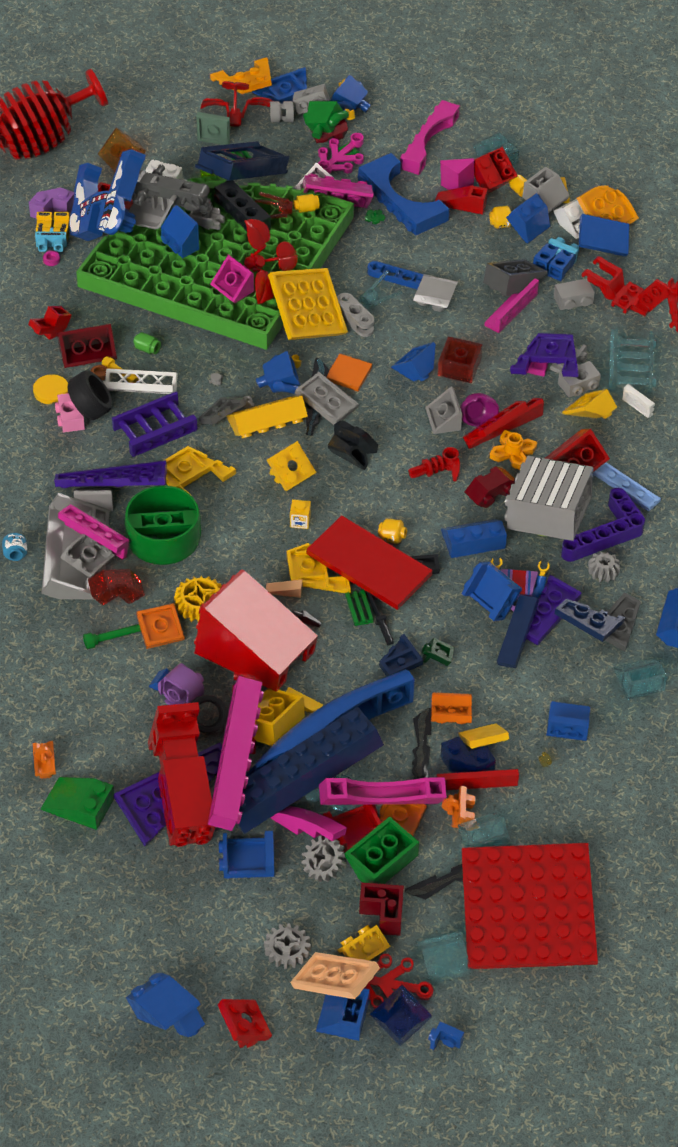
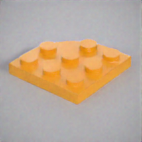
(607, 204)

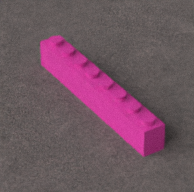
(235, 754)

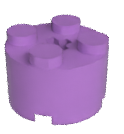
(181, 685)

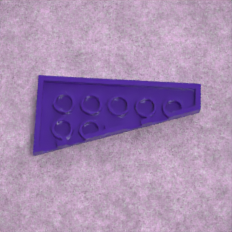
(143, 800)

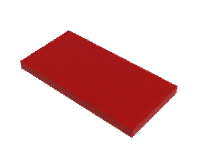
(369, 562)

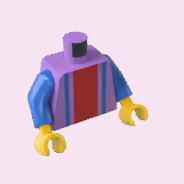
(529, 581)

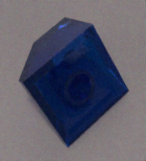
(401, 1015)

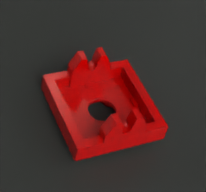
(240, 1028)

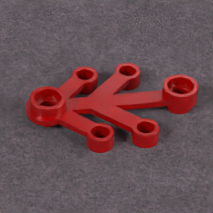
(388, 983)

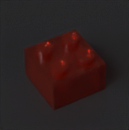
(460, 359)

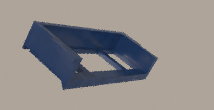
(263, 163)

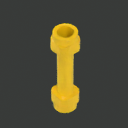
(110, 364)

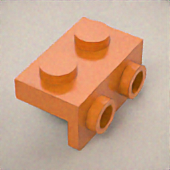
(451, 708)

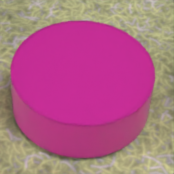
(51, 258)

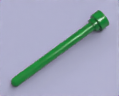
(91, 640)

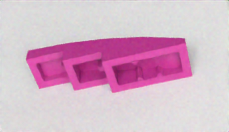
(310, 822)

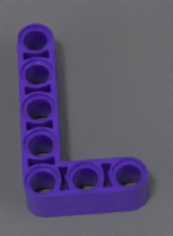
(628, 526)

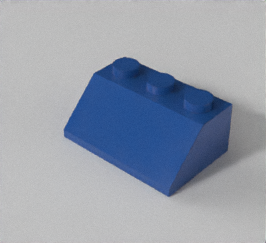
(475, 538)
(668, 624)

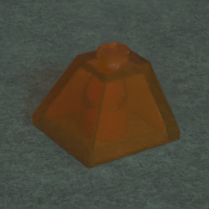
(115, 145)

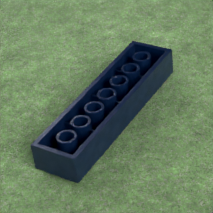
(306, 766)

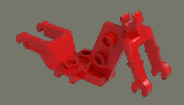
(631, 295)

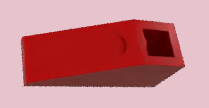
(466, 198)

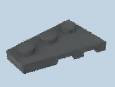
(627, 607)

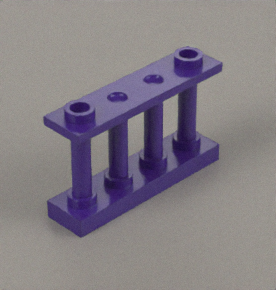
(158, 437)

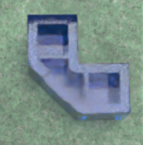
(459, 759)

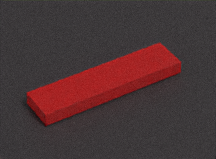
(481, 779)

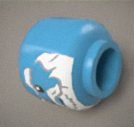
(14, 546)

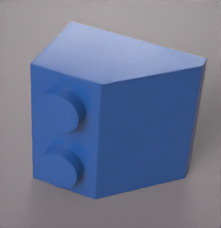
(530, 218)
(180, 232)

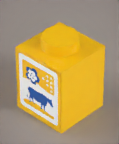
(300, 514)

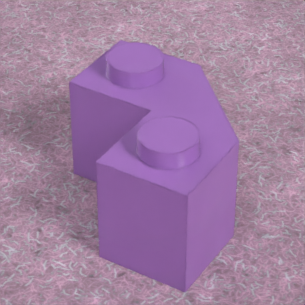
(51, 201)

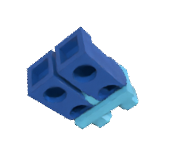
(557, 257)

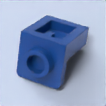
(447, 1034)

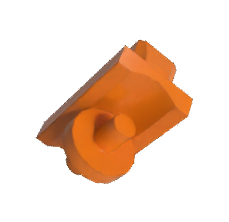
(44, 759)
(457, 804)

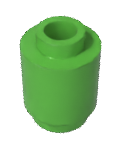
(147, 343)

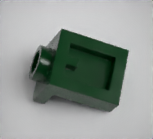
(438, 651)

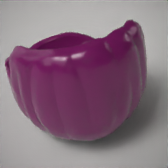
(478, 409)

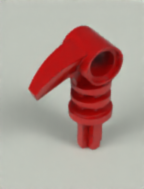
(448, 461)

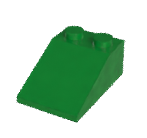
(80, 800)

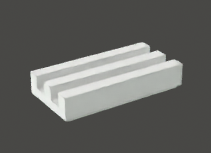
(638, 401)

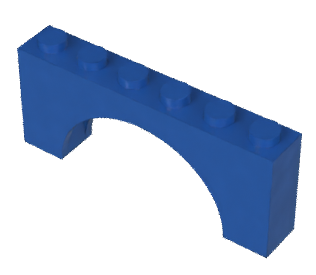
(414, 215)

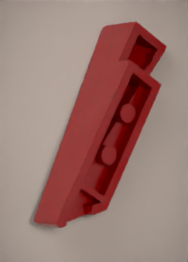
(507, 419)

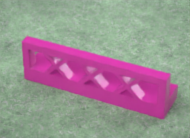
(512, 307)
(94, 529)

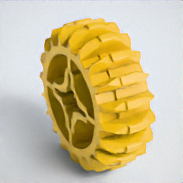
(193, 594)

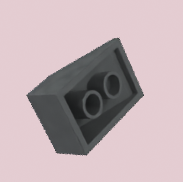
(511, 276)

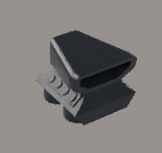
(352, 444)

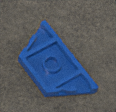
(284, 86)

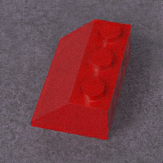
(581, 449)

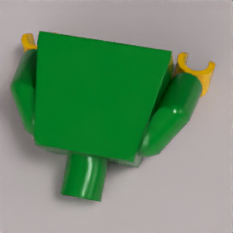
(324, 116)

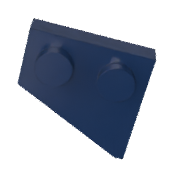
(400, 657)

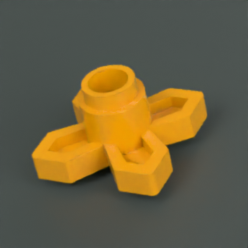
(513, 448)

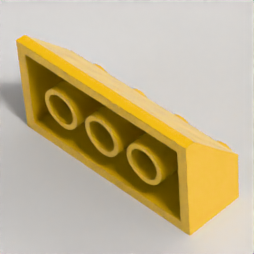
(268, 415)

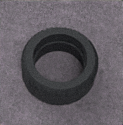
(89, 395)

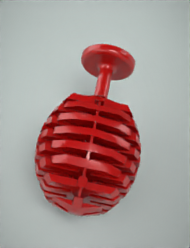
(41, 115)

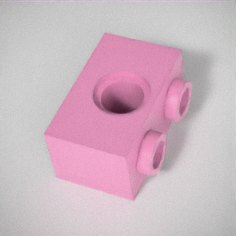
(69, 416)

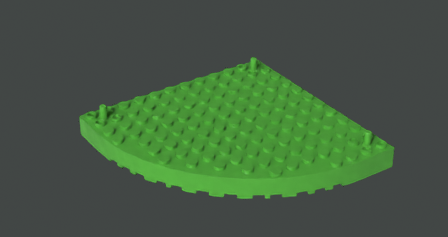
(151, 276)

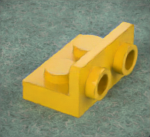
(366, 945)

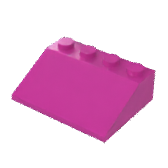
(357, 193)

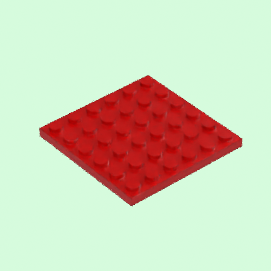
(529, 906)

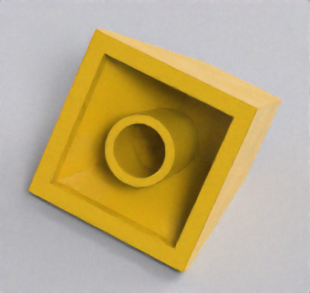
(592, 405)

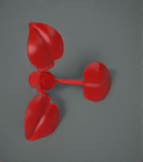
(235, 114)
(258, 235)

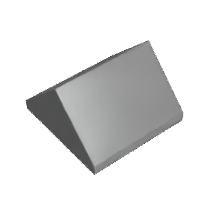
(445, 413)
(96, 496)

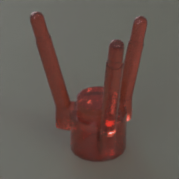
(285, 205)

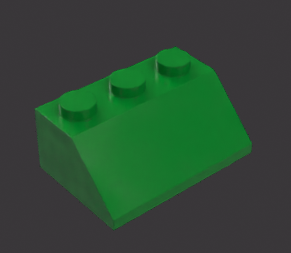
(382, 853)

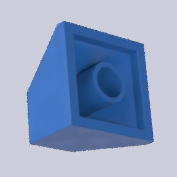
(417, 362)

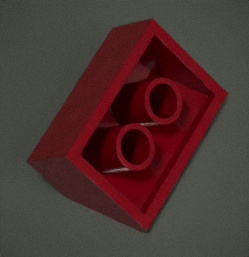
(86, 345)

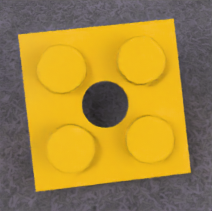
(280, 469)

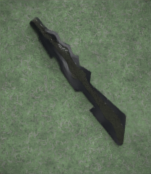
(422, 726)
(433, 884)

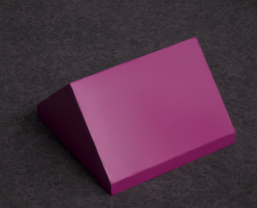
(457, 173)
(233, 280)

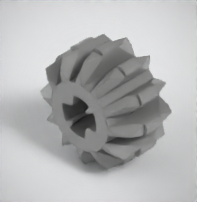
(604, 566)

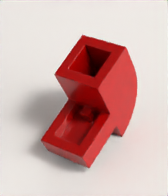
(54, 322)

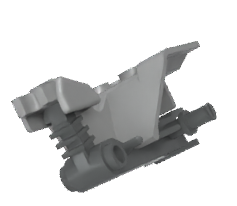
(158, 194)

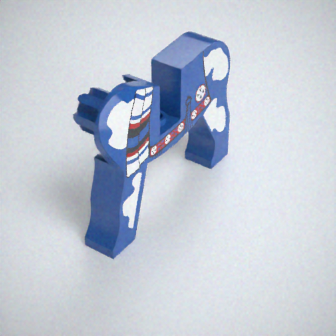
(104, 210)

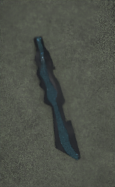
(312, 419)

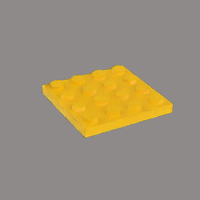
(307, 303)

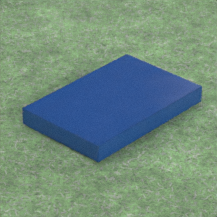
(604, 235)

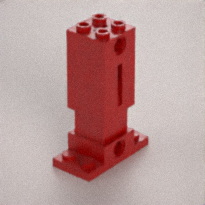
(182, 774)

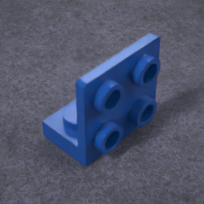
(568, 721)

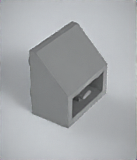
(548, 187)

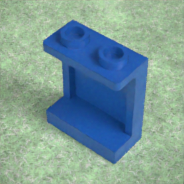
(492, 590)
(247, 857)

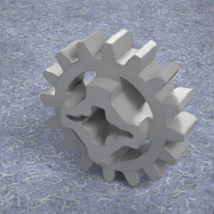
(324, 867)
(298, 946)

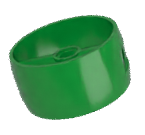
(182, 519)

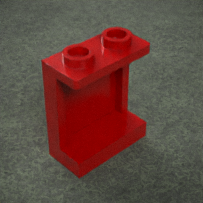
(358, 823)

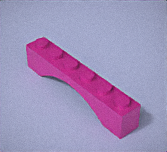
(442, 118)
(353, 792)

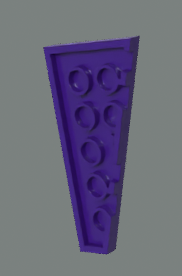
(128, 475)

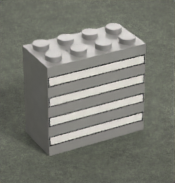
(549, 498)

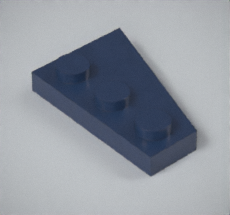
(590, 621)

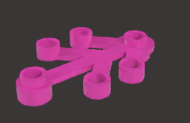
(356, 141)

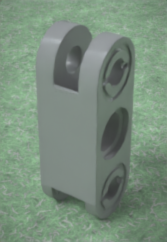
(356, 315)

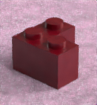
(383, 901)

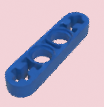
(400, 273)

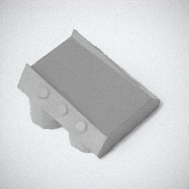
(435, 292)
(87, 555)

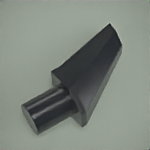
(306, 618)

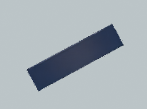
(517, 631)

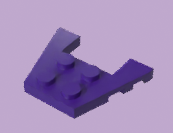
(549, 349)

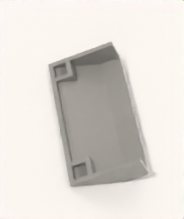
(59, 577)

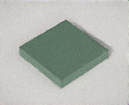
(213, 128)

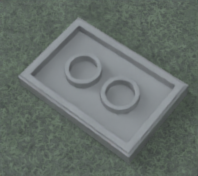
(326, 398)

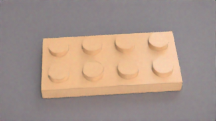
(335, 975)

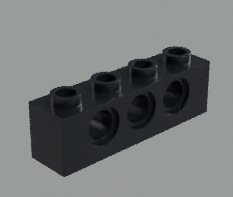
(239, 204)

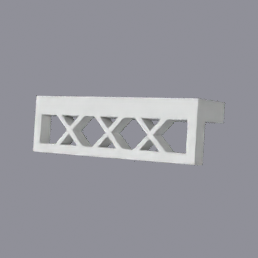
(138, 386)

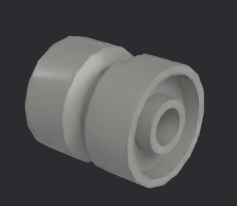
(275, 111)

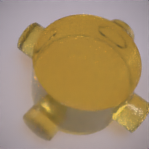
(545, 759)

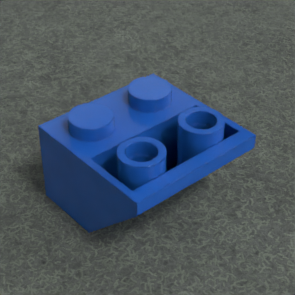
(344, 1015)

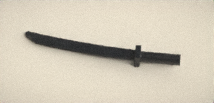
(380, 620)

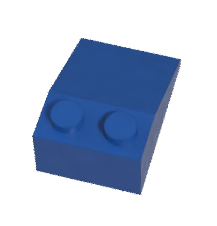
(161, 1001)

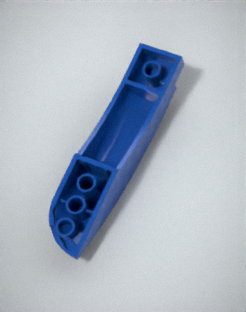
(371, 699)

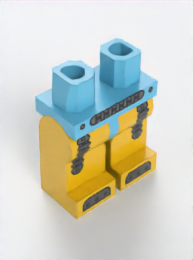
(51, 234)

